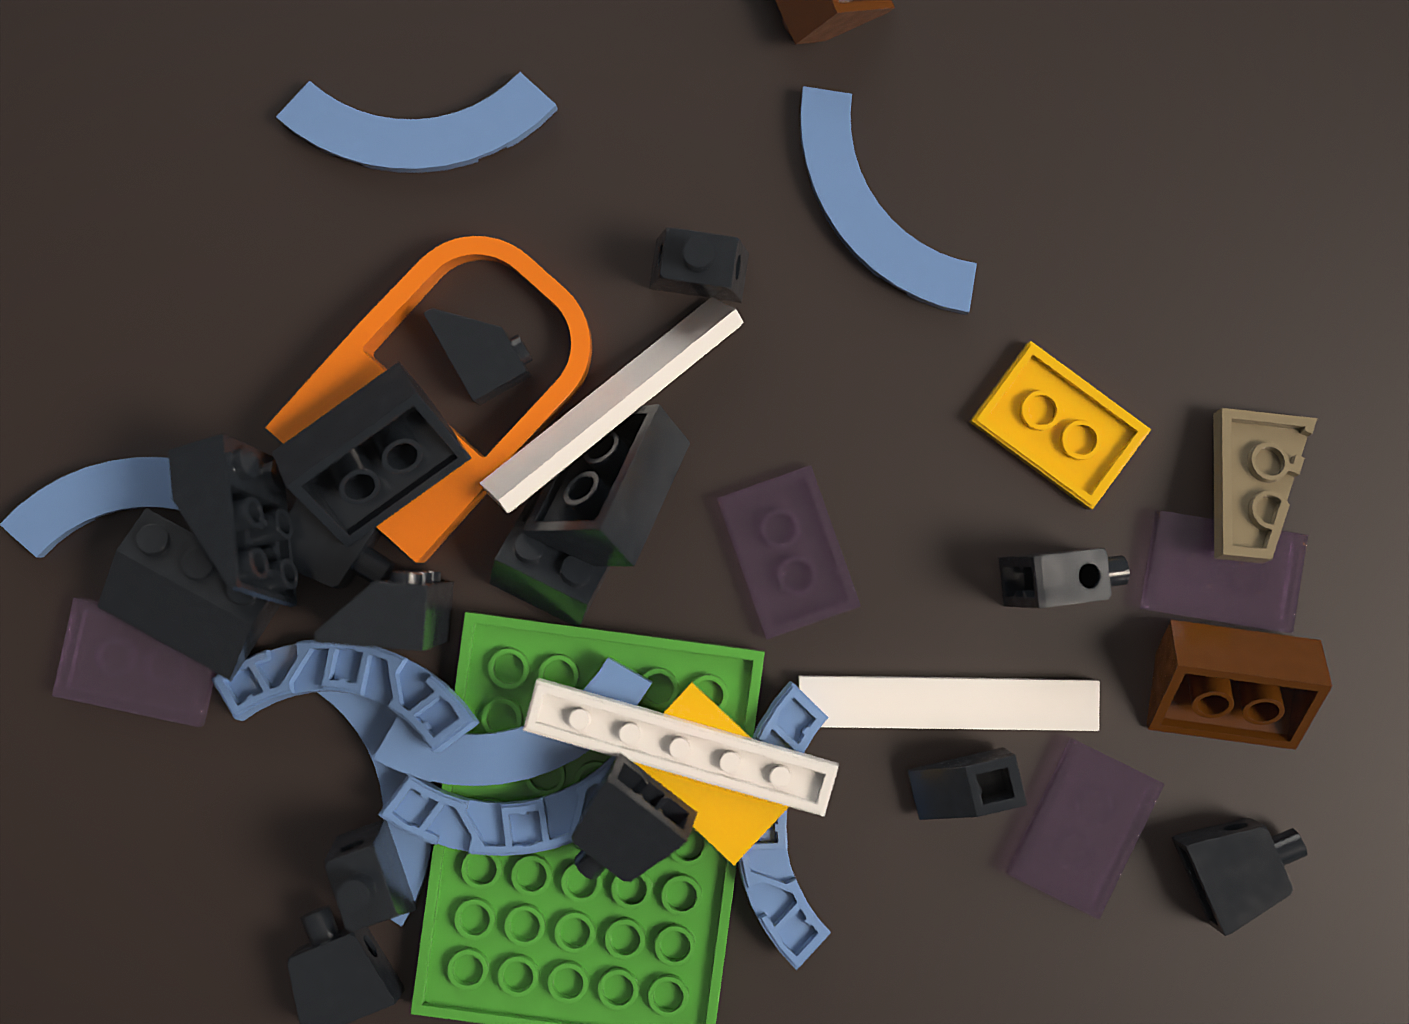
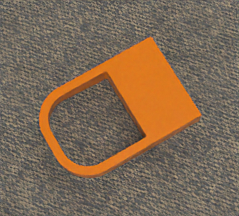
(437, 512)

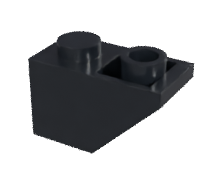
(968, 786)

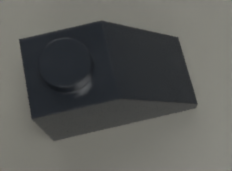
(481, 354)

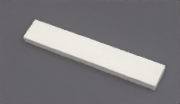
(611, 404)
(955, 702)
(681, 746)

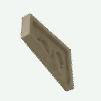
(1253, 477)

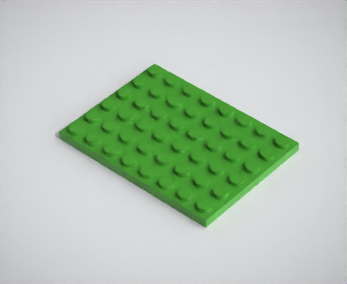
(530, 931)

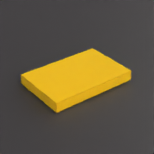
(1060, 425)
(724, 816)

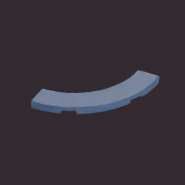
(418, 143)
(862, 221)
(86, 495)
(359, 670)
(372, 724)
(505, 754)
(490, 825)
(766, 865)

